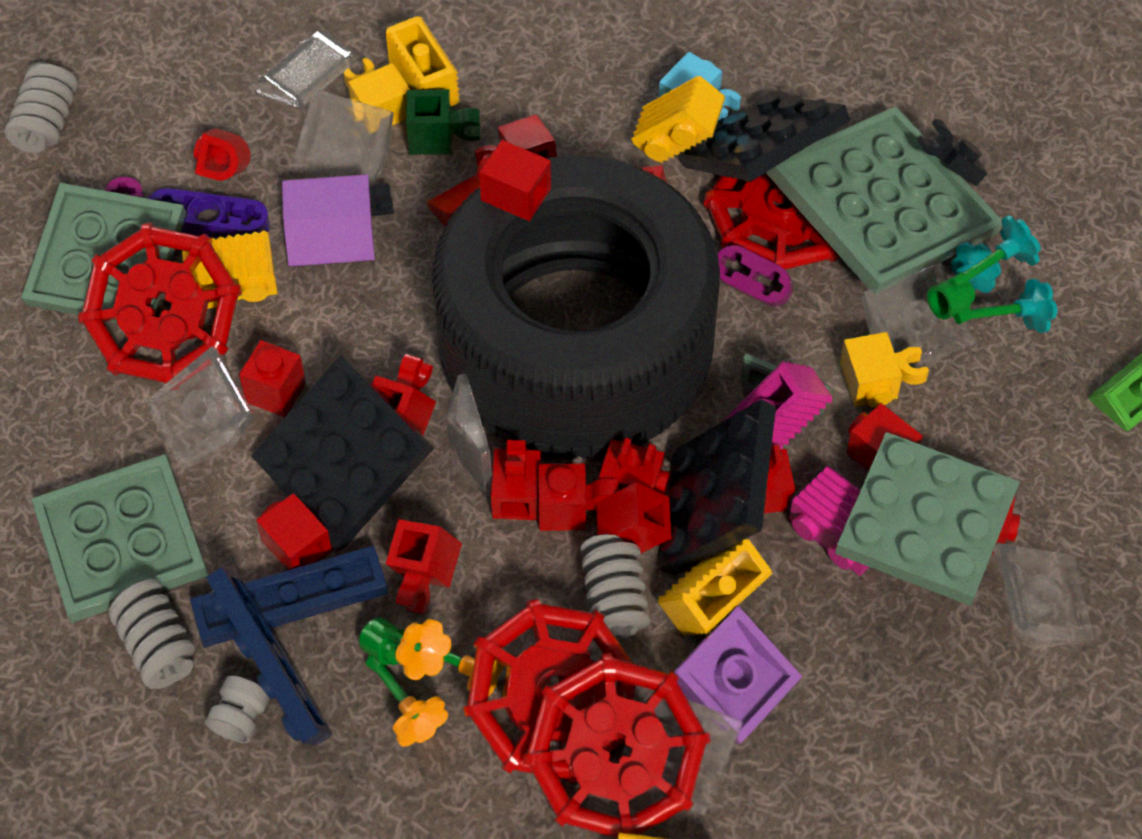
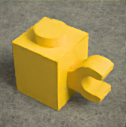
(379, 88)
(876, 371)

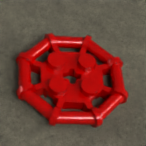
(766, 221)
(145, 283)
(530, 671)
(591, 763)

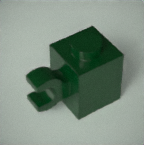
(433, 122)

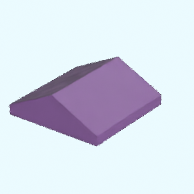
(328, 220)
(737, 672)

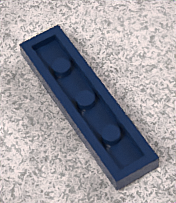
(300, 593)
(277, 674)

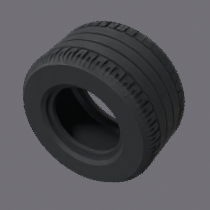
(585, 386)

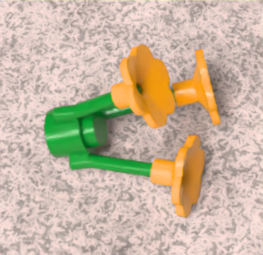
(421, 652)

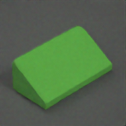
(1122, 395)

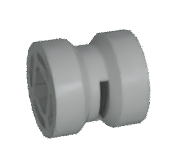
(237, 709)

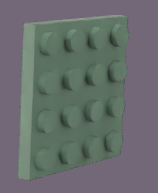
(884, 199)

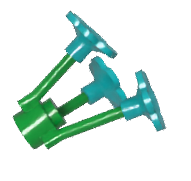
(977, 269)

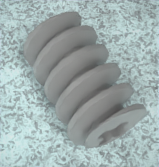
(41, 107)
(615, 583)
(152, 634)

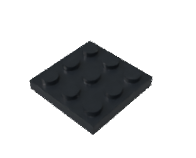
(764, 136)
(342, 451)
(719, 487)

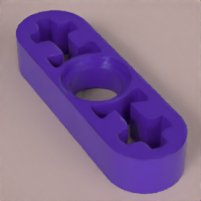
(198, 202)

